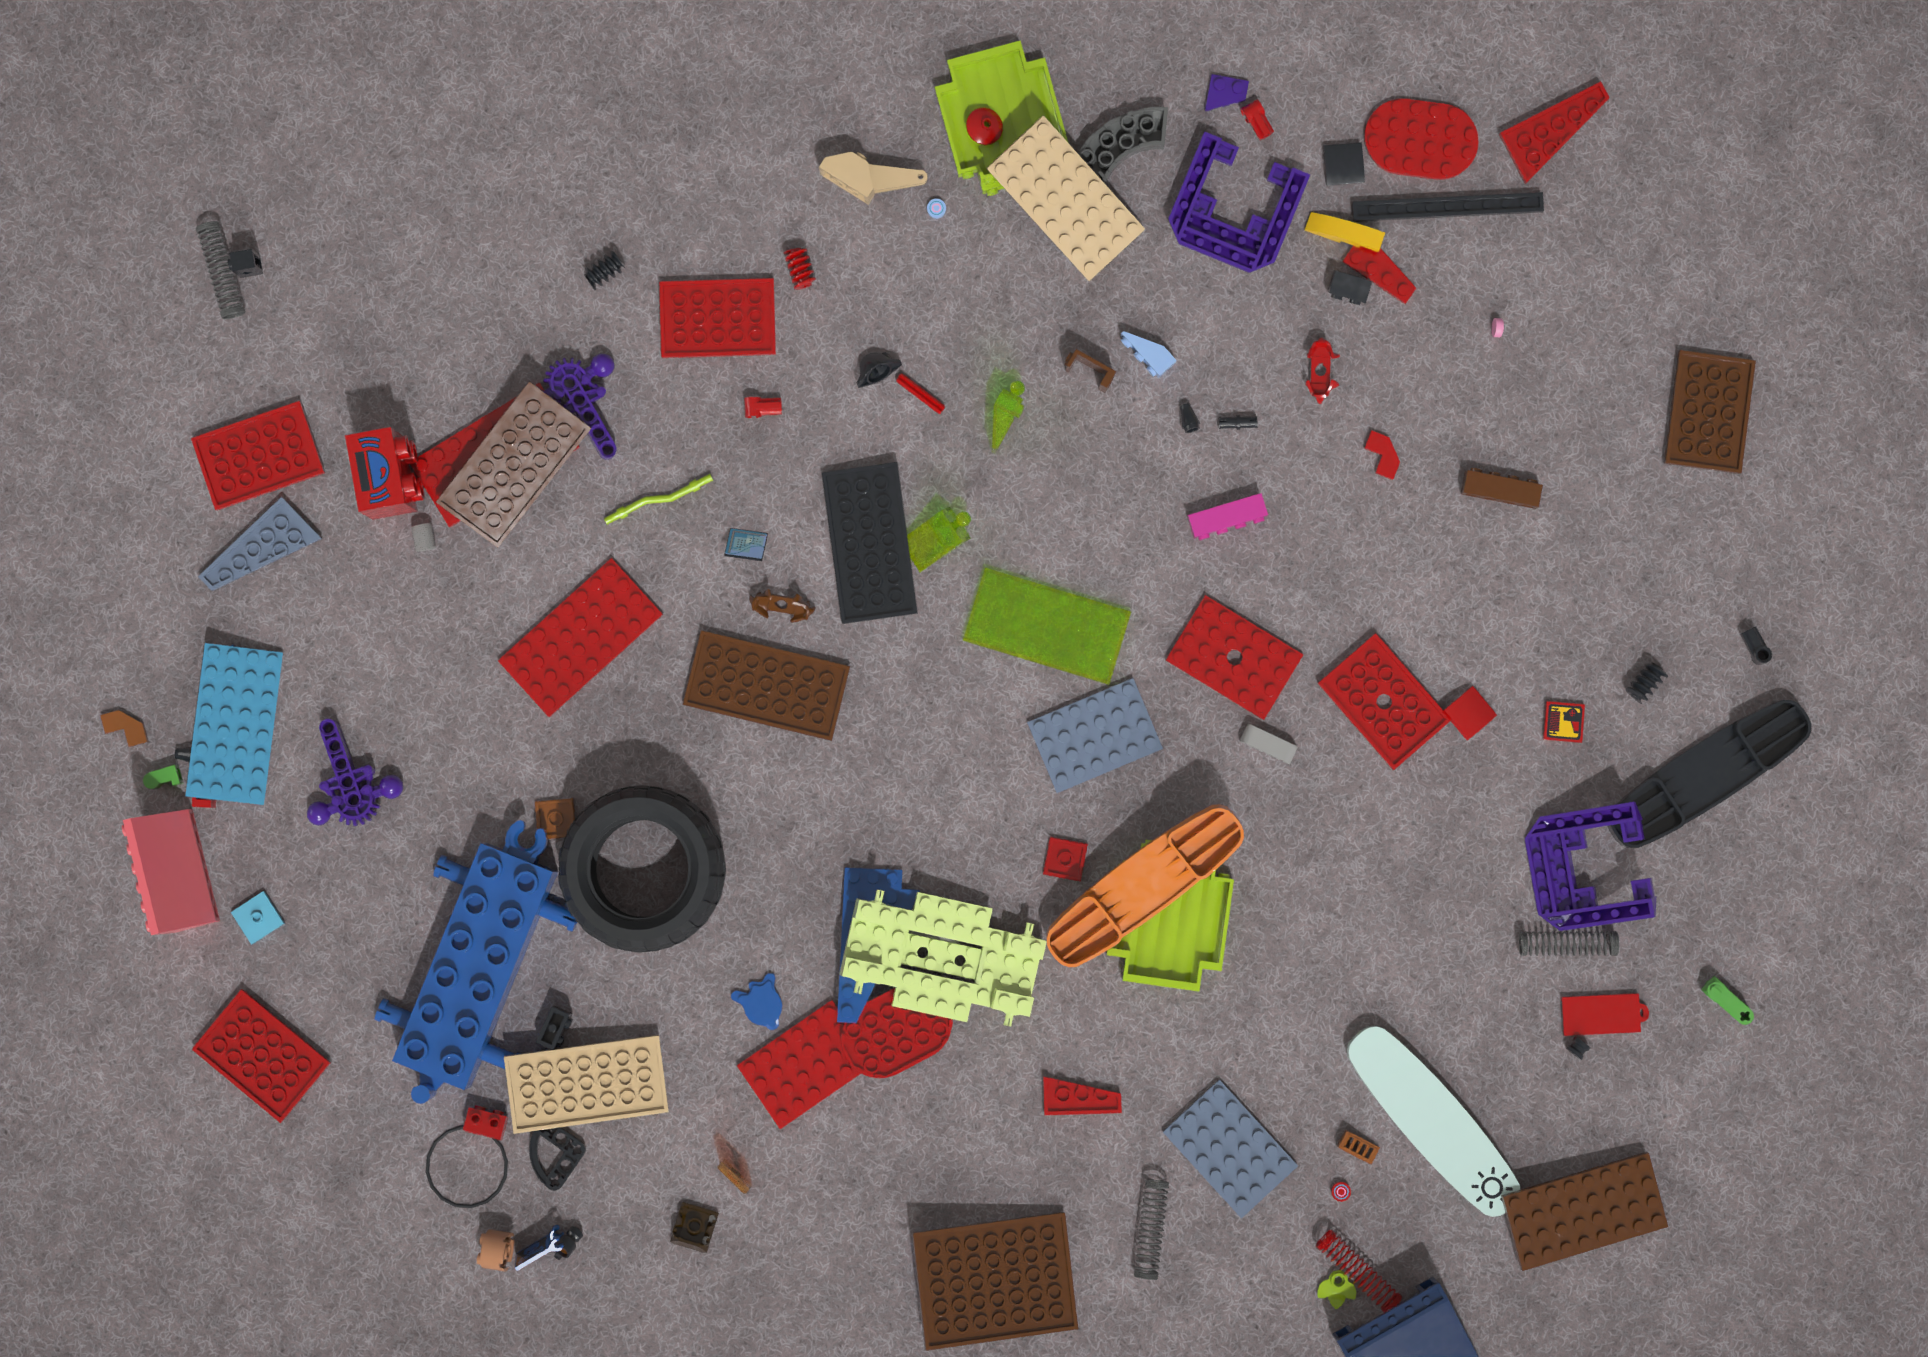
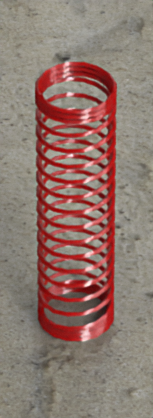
(1331, 1235)

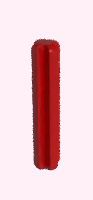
(920, 393)

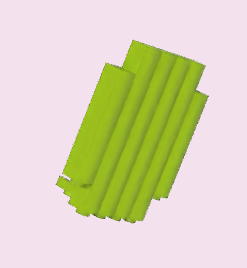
(1005, 84)
(1180, 938)

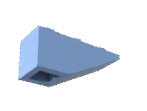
(1154, 355)

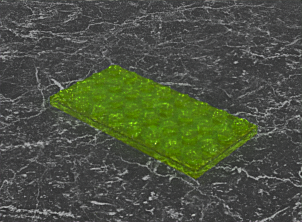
(1047, 626)

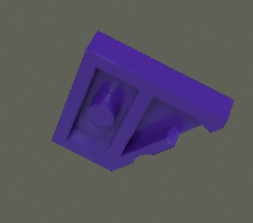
(1225, 91)

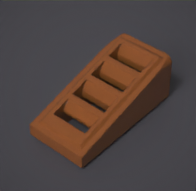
(1344, 1139)

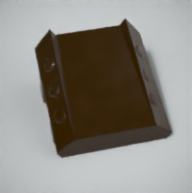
(694, 1227)

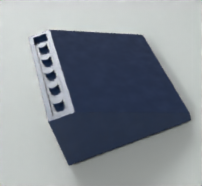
(1415, 1328)

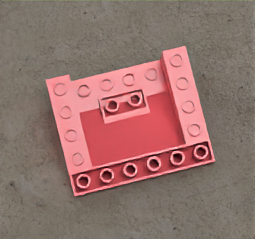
(170, 871)

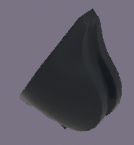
(875, 368)

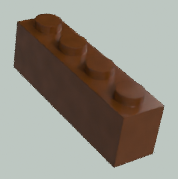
(1502, 489)

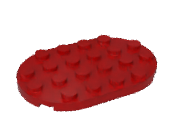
(1421, 139)
(892, 1038)

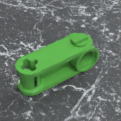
(1727, 1000)

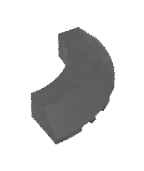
(1123, 138)

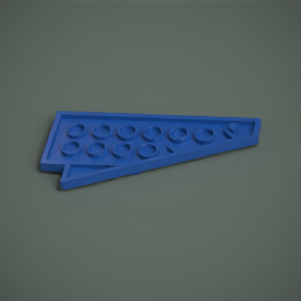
(863, 884)

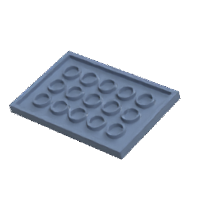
(1095, 735)
(1230, 1148)

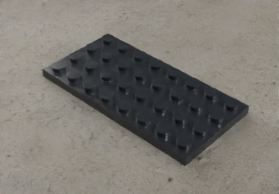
(869, 543)

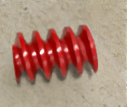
(799, 267)

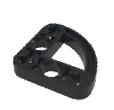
(568, 1155)

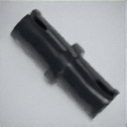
(1238, 422)

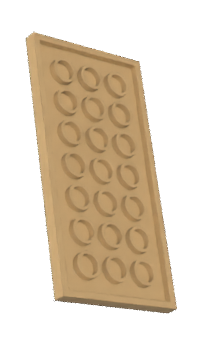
(1065, 198)
(586, 1084)

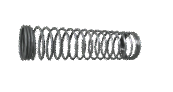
(230, 311)
(1613, 945)
(1152, 1274)

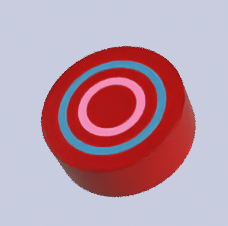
(1341, 1191)

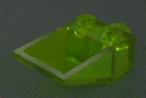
(1005, 410)
(938, 537)

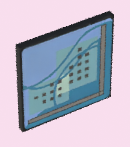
(746, 544)

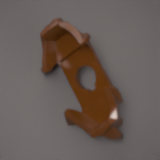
(796, 606)

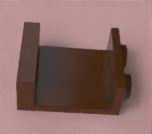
(1094, 364)

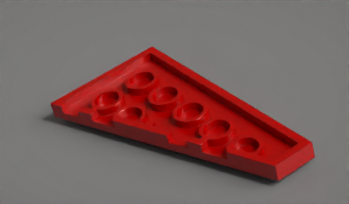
(1544, 134)

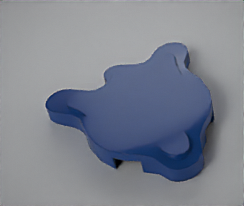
(762, 1003)

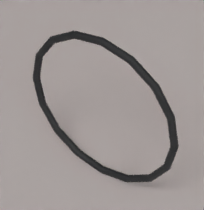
(465, 1205)

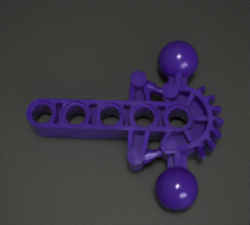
(601, 366)
(389, 787)

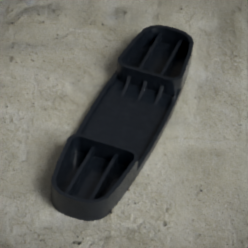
(1715, 769)

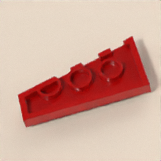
(1380, 270)

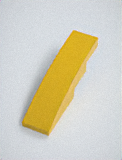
(1345, 231)

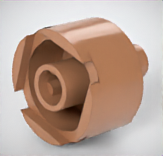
(496, 1250)

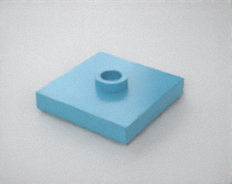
(257, 917)

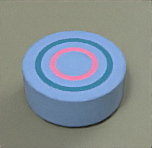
(936, 208)

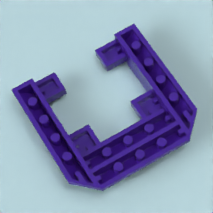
(1241, 249)
(1553, 872)

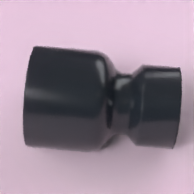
(573, 1235)

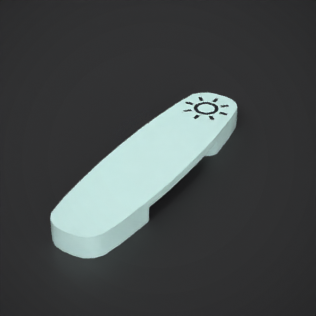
(1432, 1119)

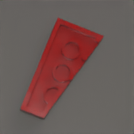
(1074, 1099)

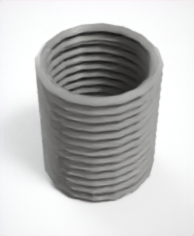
(423, 537)

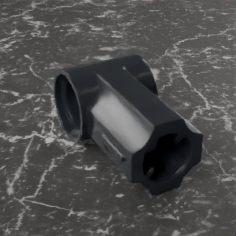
(1755, 644)

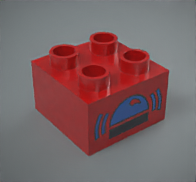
(383, 473)

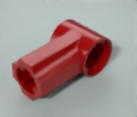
(1256, 117)
(761, 407)

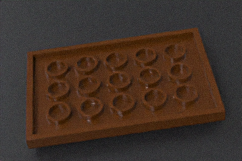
(1710, 412)

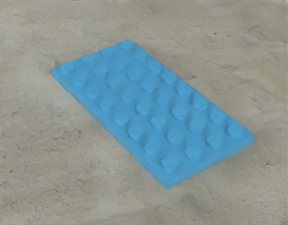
(234, 724)

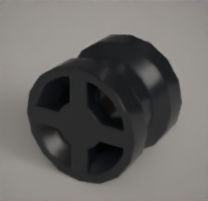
(1578, 1048)

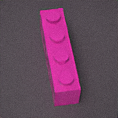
(1226, 516)

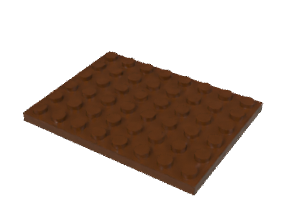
(994, 1281)

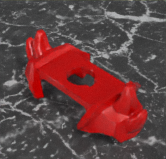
(1321, 353)

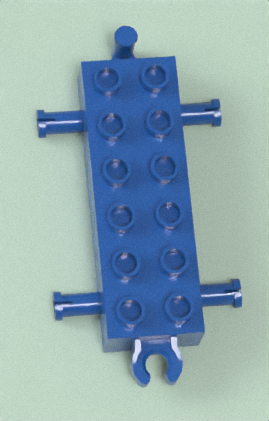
(475, 963)

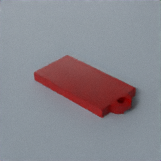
(1602, 1014)

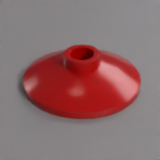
(978, 131)

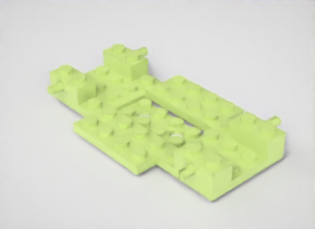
(1001, 970)

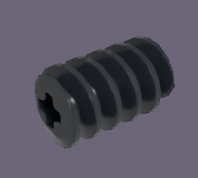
(603, 270)
(1646, 682)

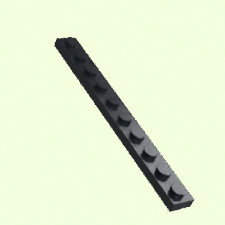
(1448, 206)

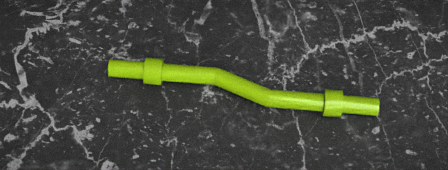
(623, 512)

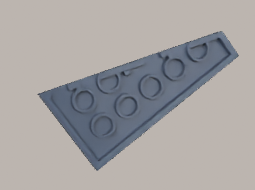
(270, 538)

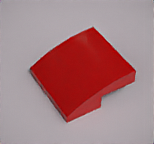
(1469, 713)

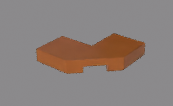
(133, 729)

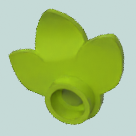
(1336, 1291)

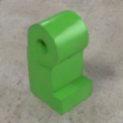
(157, 778)

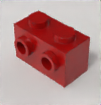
(485, 1123)

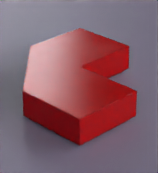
(1383, 446)

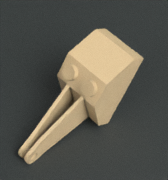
(865, 180)

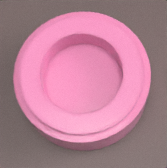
(1497, 327)

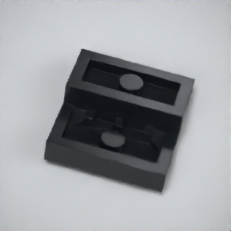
(1344, 163)

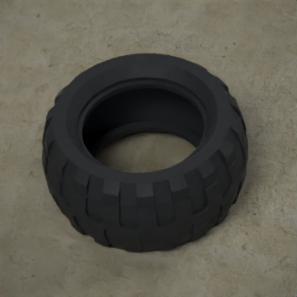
(579, 868)

